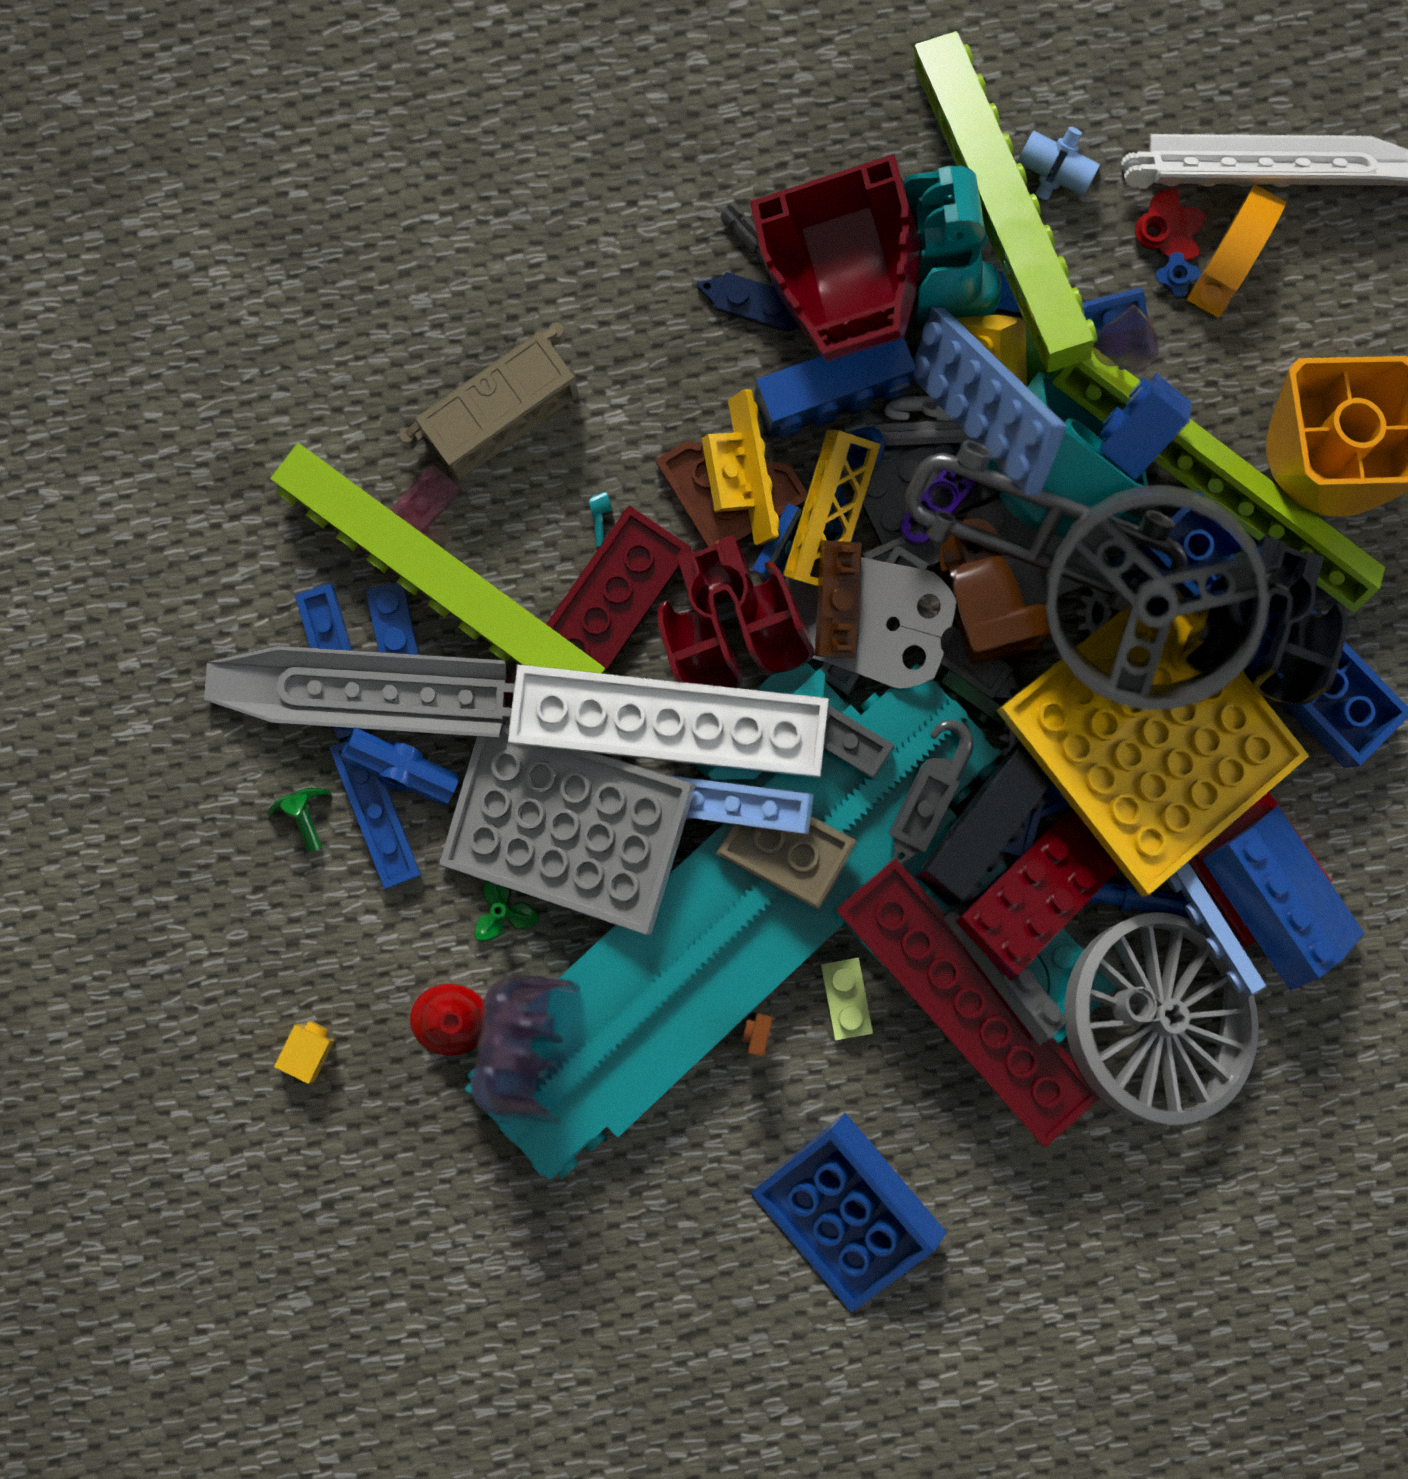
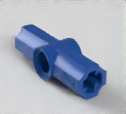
(399, 766)

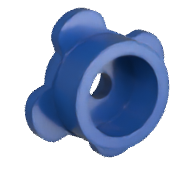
(1167, 274)

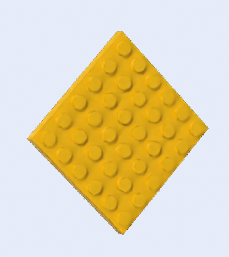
(1156, 778)

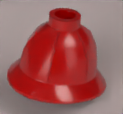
(448, 1019)

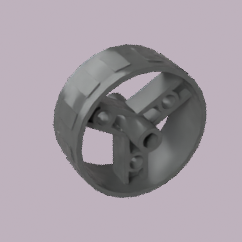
(1132, 680)

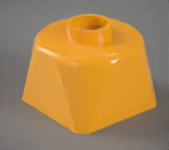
(1341, 434)

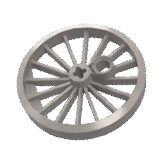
(1162, 1022)

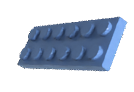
(987, 401)

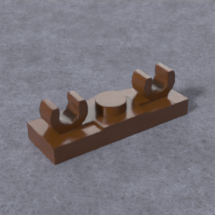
(838, 599)

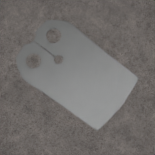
(885, 593)

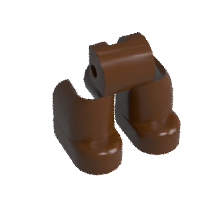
(990, 602)

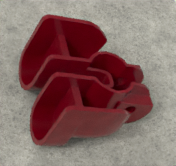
(766, 613)

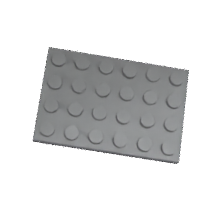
(569, 828)

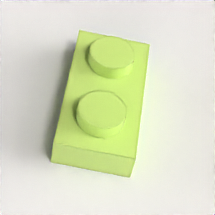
(846, 999)

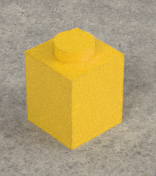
(305, 1051)

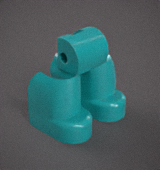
(950, 244)

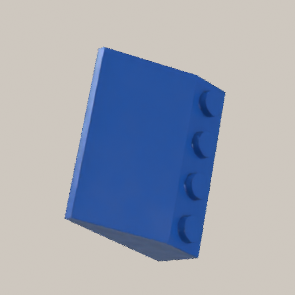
(1284, 899)
(849, 1213)

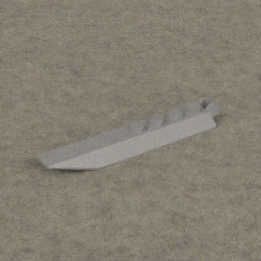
(364, 690)

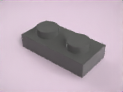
(855, 744)

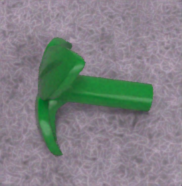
(296, 807)
(491, 924)

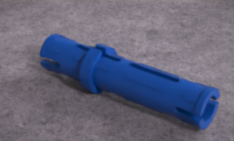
(1127, 897)

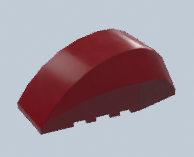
(843, 256)

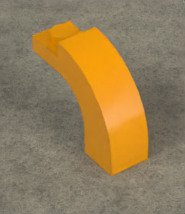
(1237, 250)

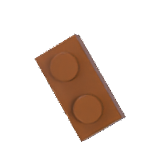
(756, 1033)

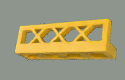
(822, 497)

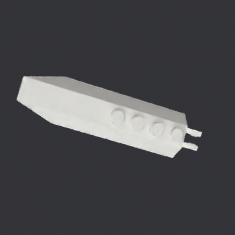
(1266, 160)

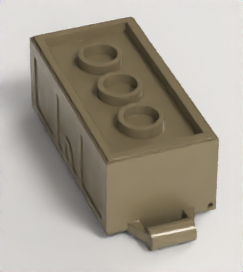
(497, 404)

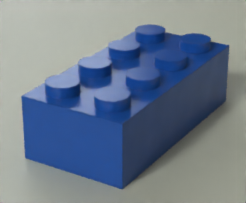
(821, 389)

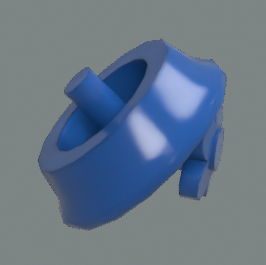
(857, 454)

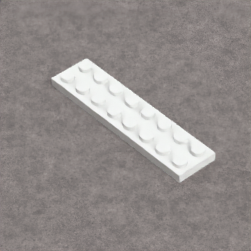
(668, 721)

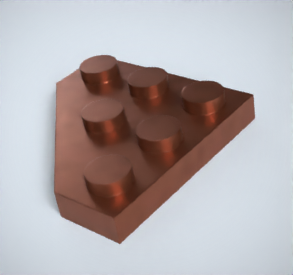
(688, 478)

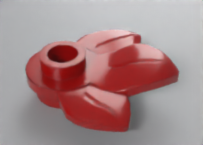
(1175, 225)

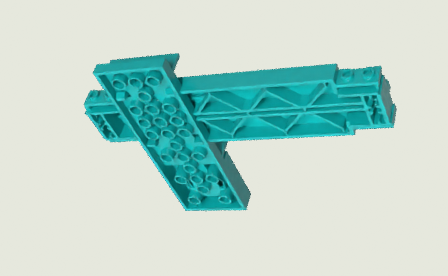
(731, 938)

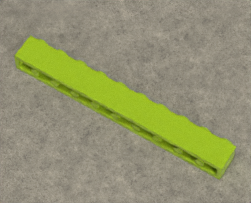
(1008, 210)
(1241, 489)
(424, 566)

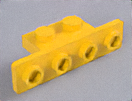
(739, 469)

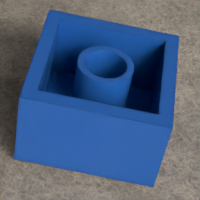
(1145, 425)

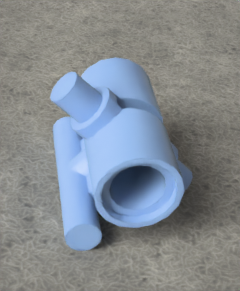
(1058, 163)

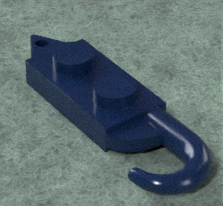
(748, 301)

